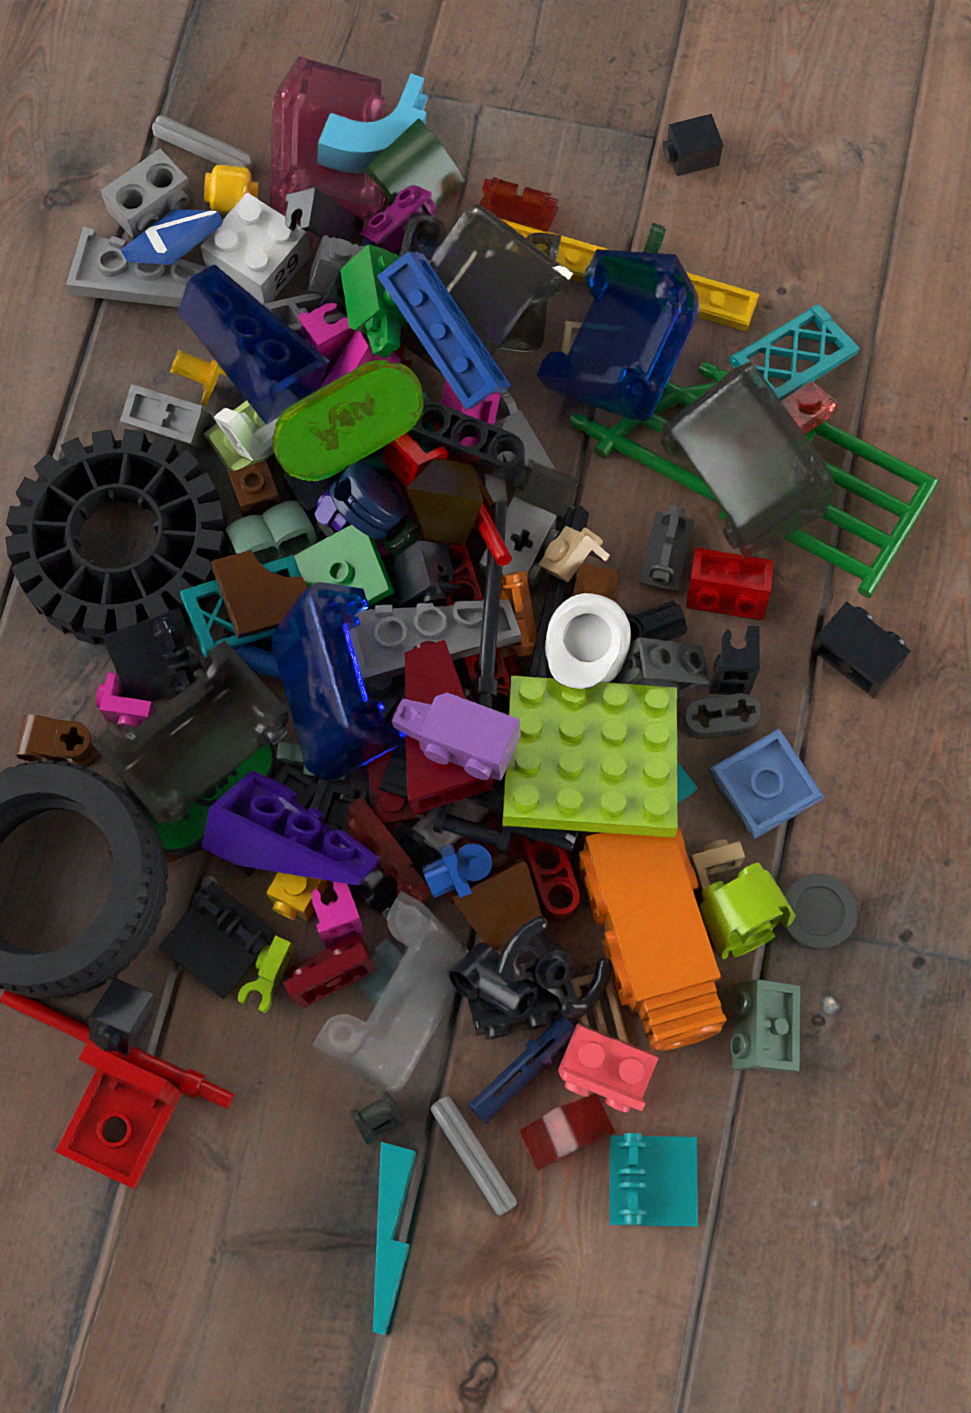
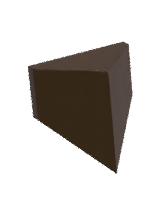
(446, 501)

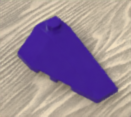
(269, 830)

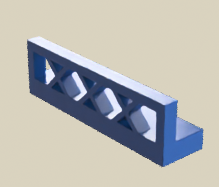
(443, 329)

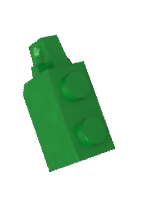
(369, 303)

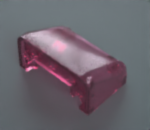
(298, 120)

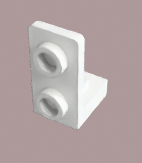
(244, 434)

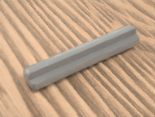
(200, 143)
(473, 1155)

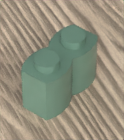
(275, 534)

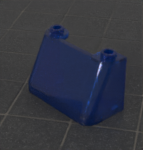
(629, 334)
(325, 685)

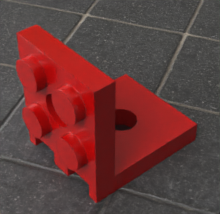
(124, 1093)

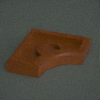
(254, 594)

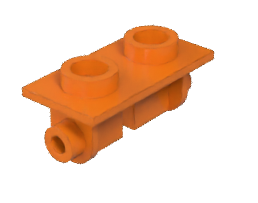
(516, 589)

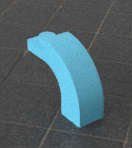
(353, 144)

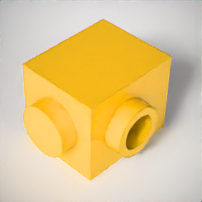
(293, 895)

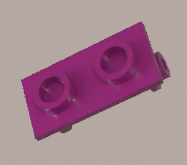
(386, 227)

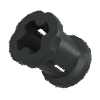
(377, 1117)

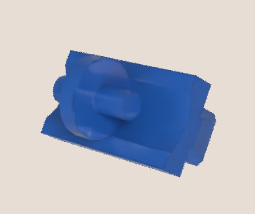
(454, 869)

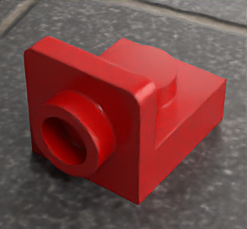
(408, 459)

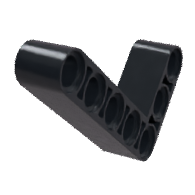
(455, 428)

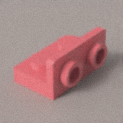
(607, 1068)

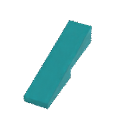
(391, 1255)

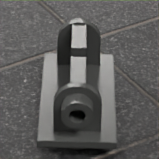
(667, 549)

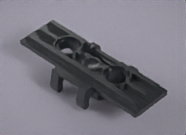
(395, 783)

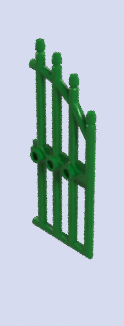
(889, 544)

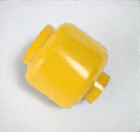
(227, 187)

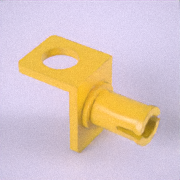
(199, 371)

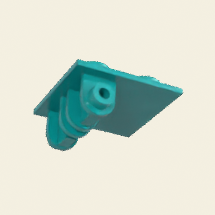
(653, 1180)

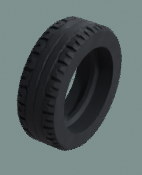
(135, 890)

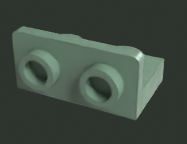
(766, 1026)

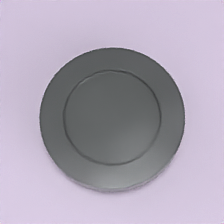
(823, 912)

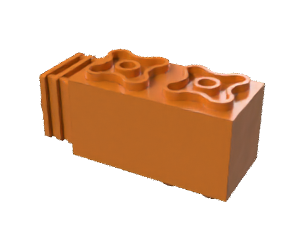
(654, 935)

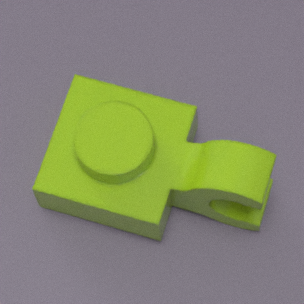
(272, 964)

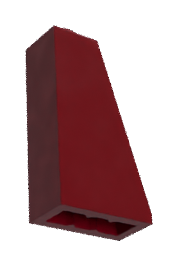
(431, 784)

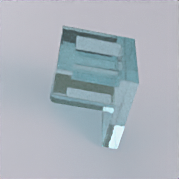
(387, 961)

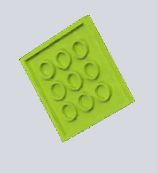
(593, 758)

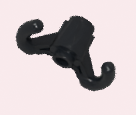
(545, 962)

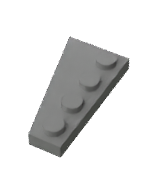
(104, 273)
(390, 632)

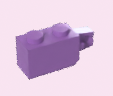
(461, 733)

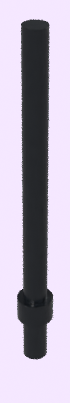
(485, 685)

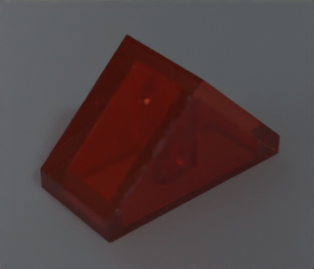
(566, 1131)

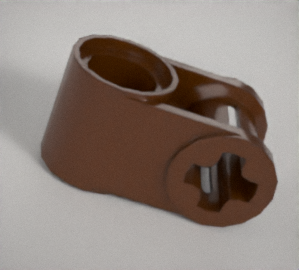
(52, 739)

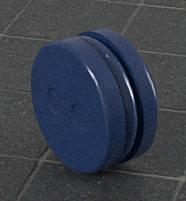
(368, 501)

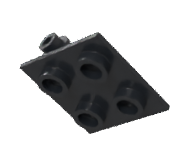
(154, 656)
(217, 939)

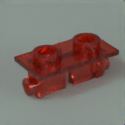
(533, 209)

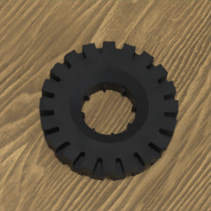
(55, 506)

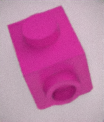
(121, 709)

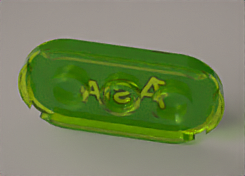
(347, 420)

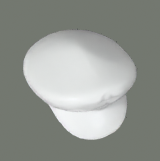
(587, 641)

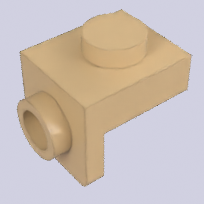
(570, 550)
(716, 858)

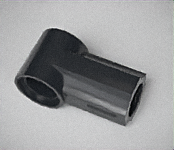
(659, 622)
(478, 976)

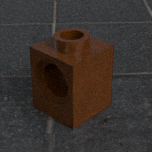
(254, 488)

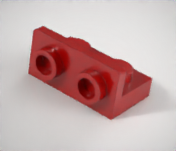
(730, 584)

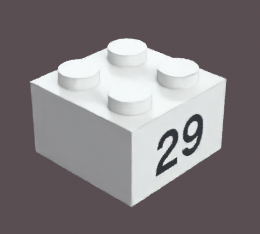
(257, 248)

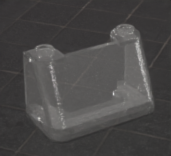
(409, 1009)

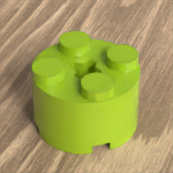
(744, 911)

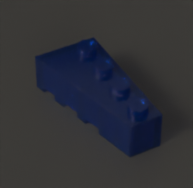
(251, 344)

